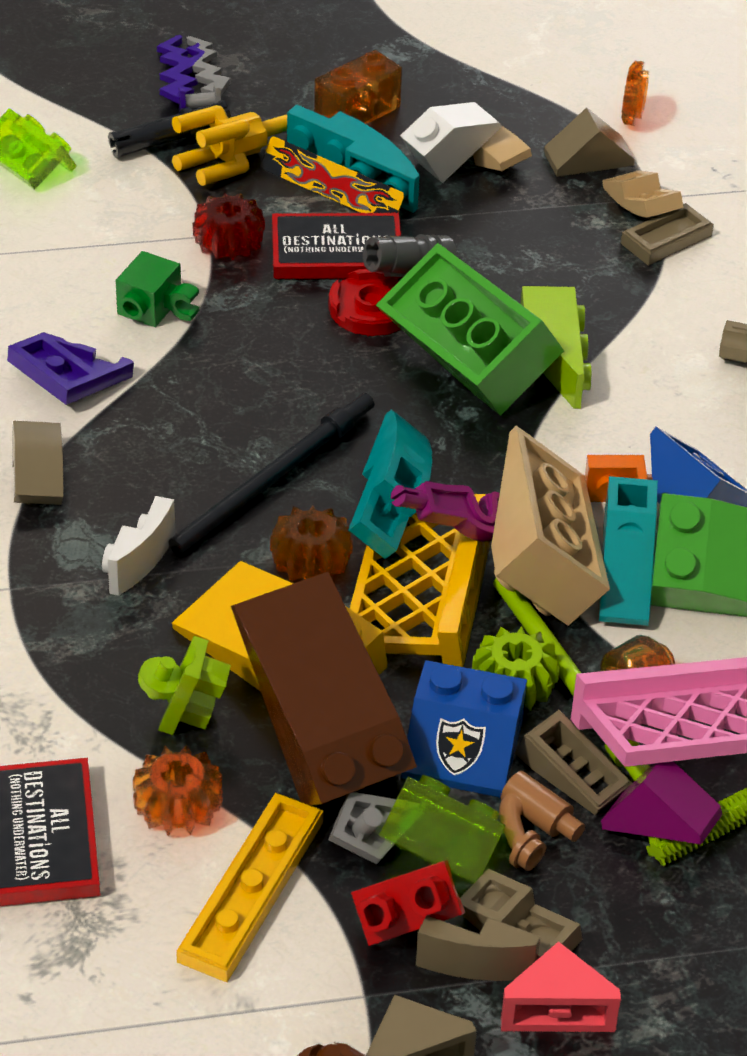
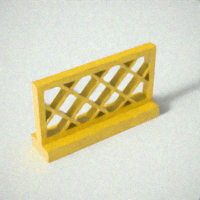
(453, 607)

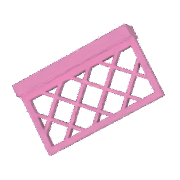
(665, 699)

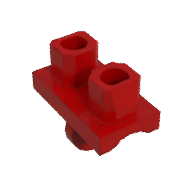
(405, 901)

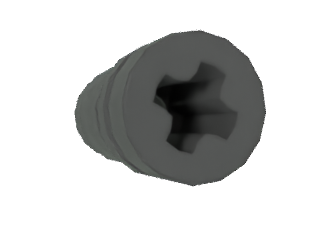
(399, 254)

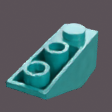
(628, 549)

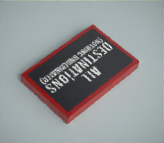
(325, 242)
(47, 832)

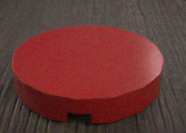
(355, 300)

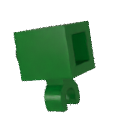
(152, 289)

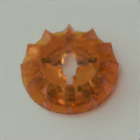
(635, 93)

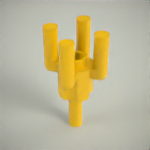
(226, 139)

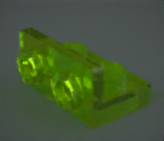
(30, 151)
(442, 828)

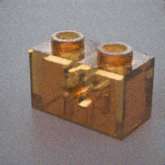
(360, 88)

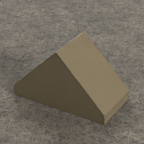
(587, 146)
(422, 1031)

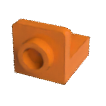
(602, 466)

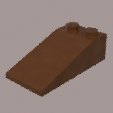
(322, 691)

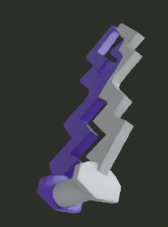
(181, 85)

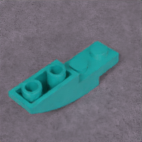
(355, 147)
(397, 458)

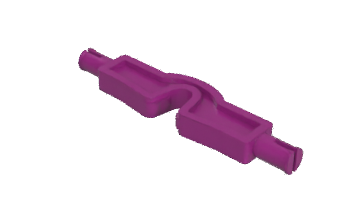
(451, 507)

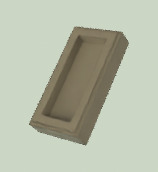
(666, 234)

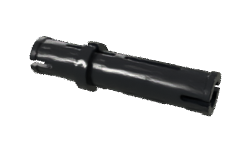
(153, 133)

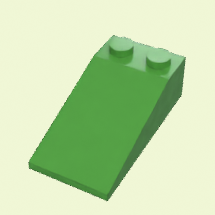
(471, 328)
(700, 555)

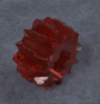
(228, 226)

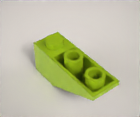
(565, 320)

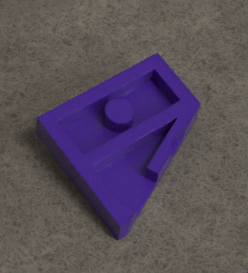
(66, 368)

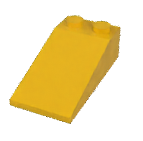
(213, 620)

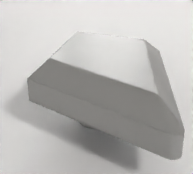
(360, 825)

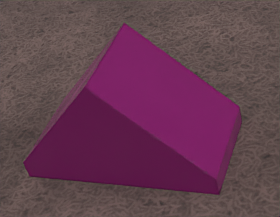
(664, 806)

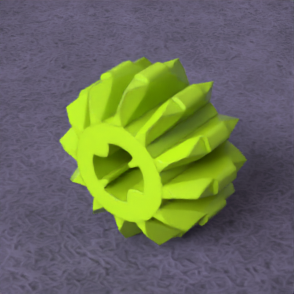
(522, 658)

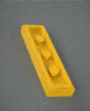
(250, 887)

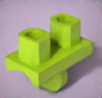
(188, 688)

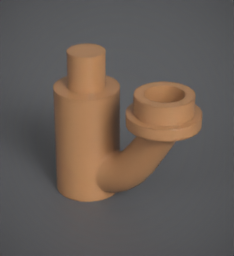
(541, 807)

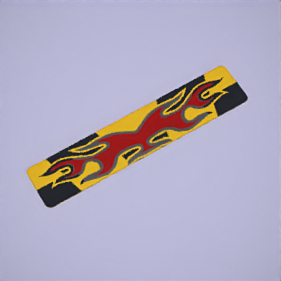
(329, 179)

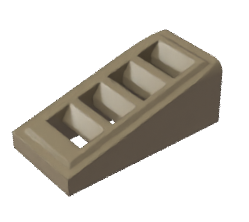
(549, 764)

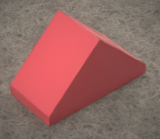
(560, 996)

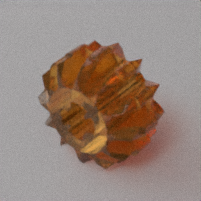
(311, 543)
(177, 790)

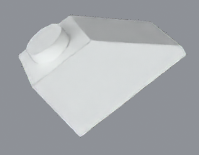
(449, 136)

